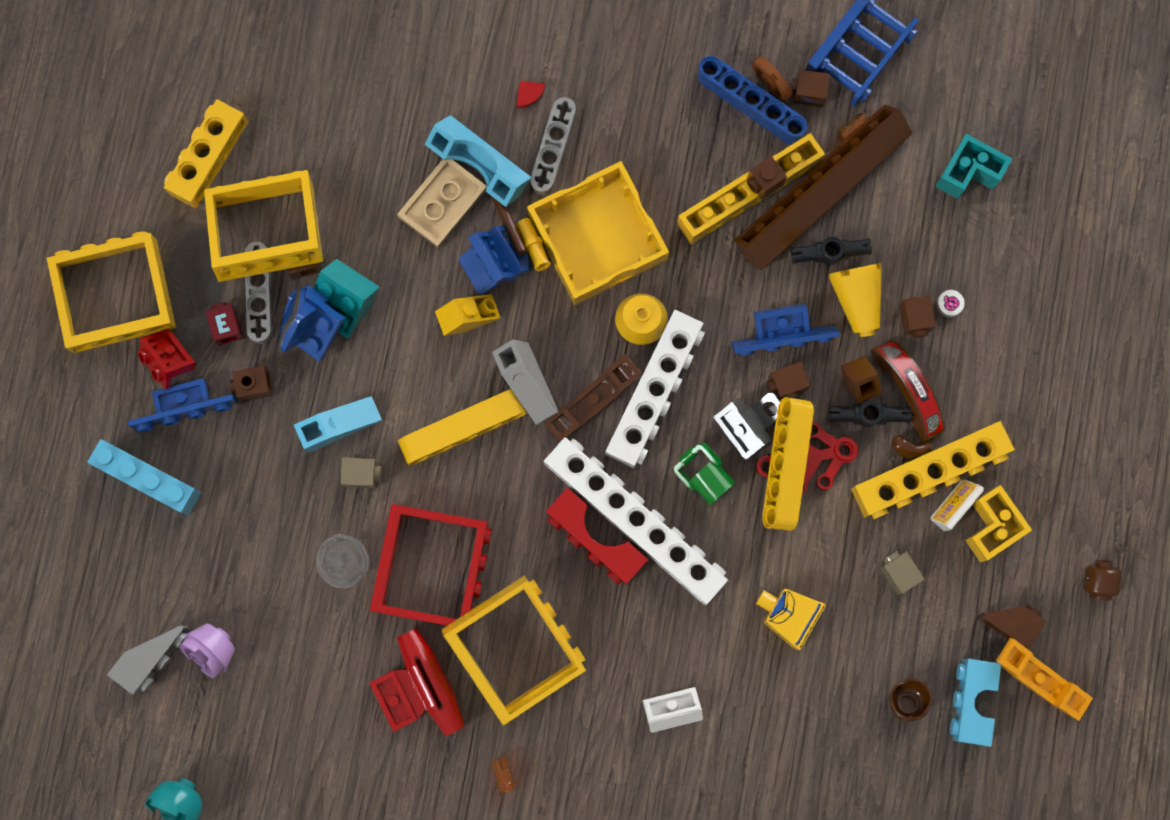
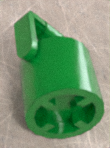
(711, 480)

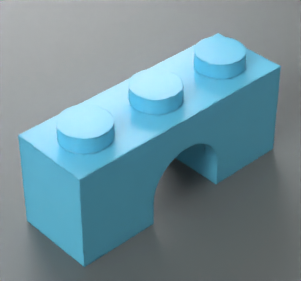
(968, 724)

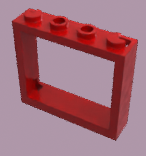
(388, 554)

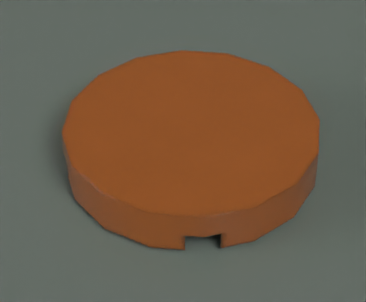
(771, 76)

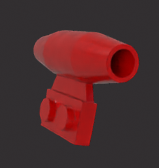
(418, 688)

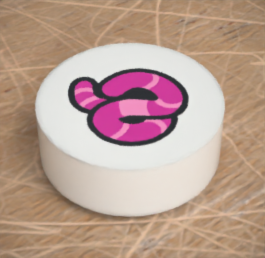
(950, 303)

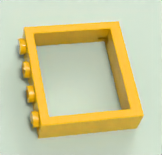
(270, 258)
(121, 332)
(541, 690)

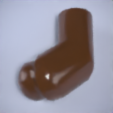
(909, 450)

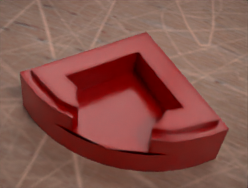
(529, 93)

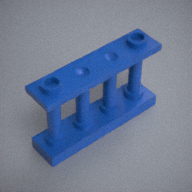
(836, 43)

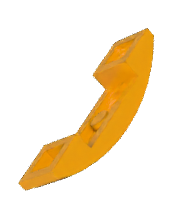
(1042, 680)

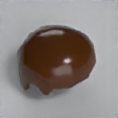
(910, 700)

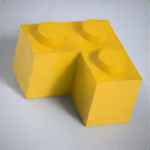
(1002, 523)

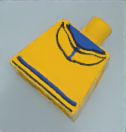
(790, 615)

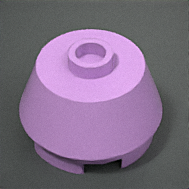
(209, 649)

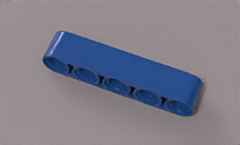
(745, 89)

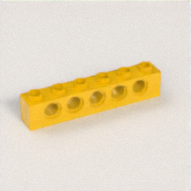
(737, 195)
(992, 437)

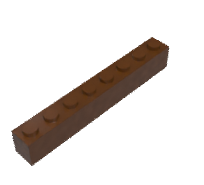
(823, 186)

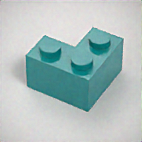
(974, 161)

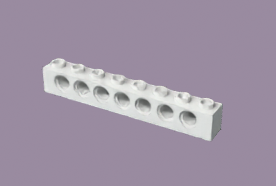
(572, 450)

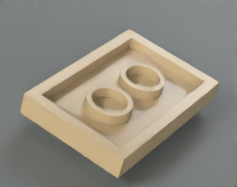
(442, 202)

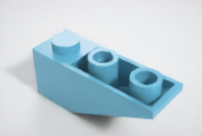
(337, 424)

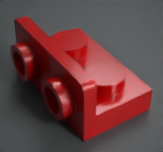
(164, 357)

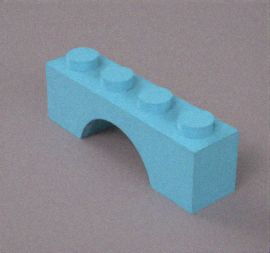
(456, 142)
(144, 477)

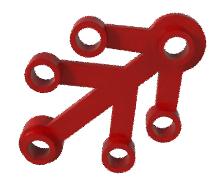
(816, 456)

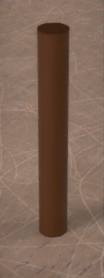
(510, 228)

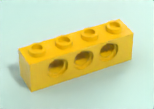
(207, 167)

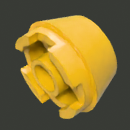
(641, 319)

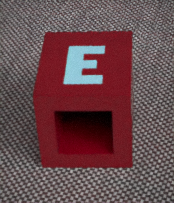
(224, 323)

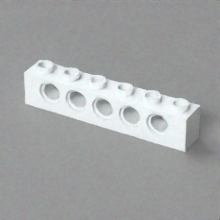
(679, 326)

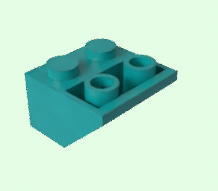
(347, 294)

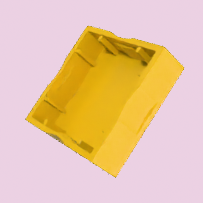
(598, 233)

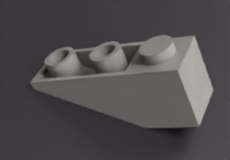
(525, 379)
(141, 663)

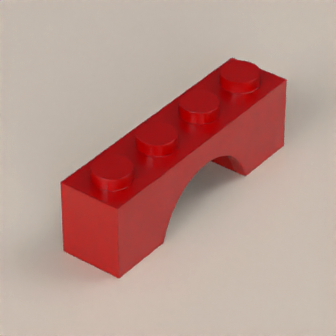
(620, 560)

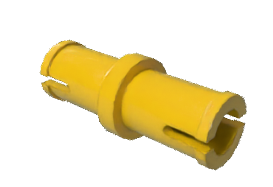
(533, 244)

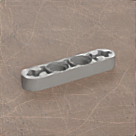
(555, 146)
(253, 293)

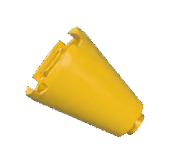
(860, 297)

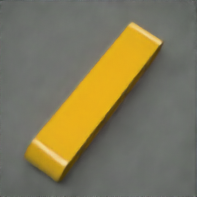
(461, 427)
(788, 464)

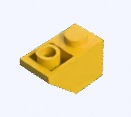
(467, 314)

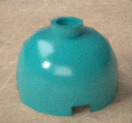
(175, 800)

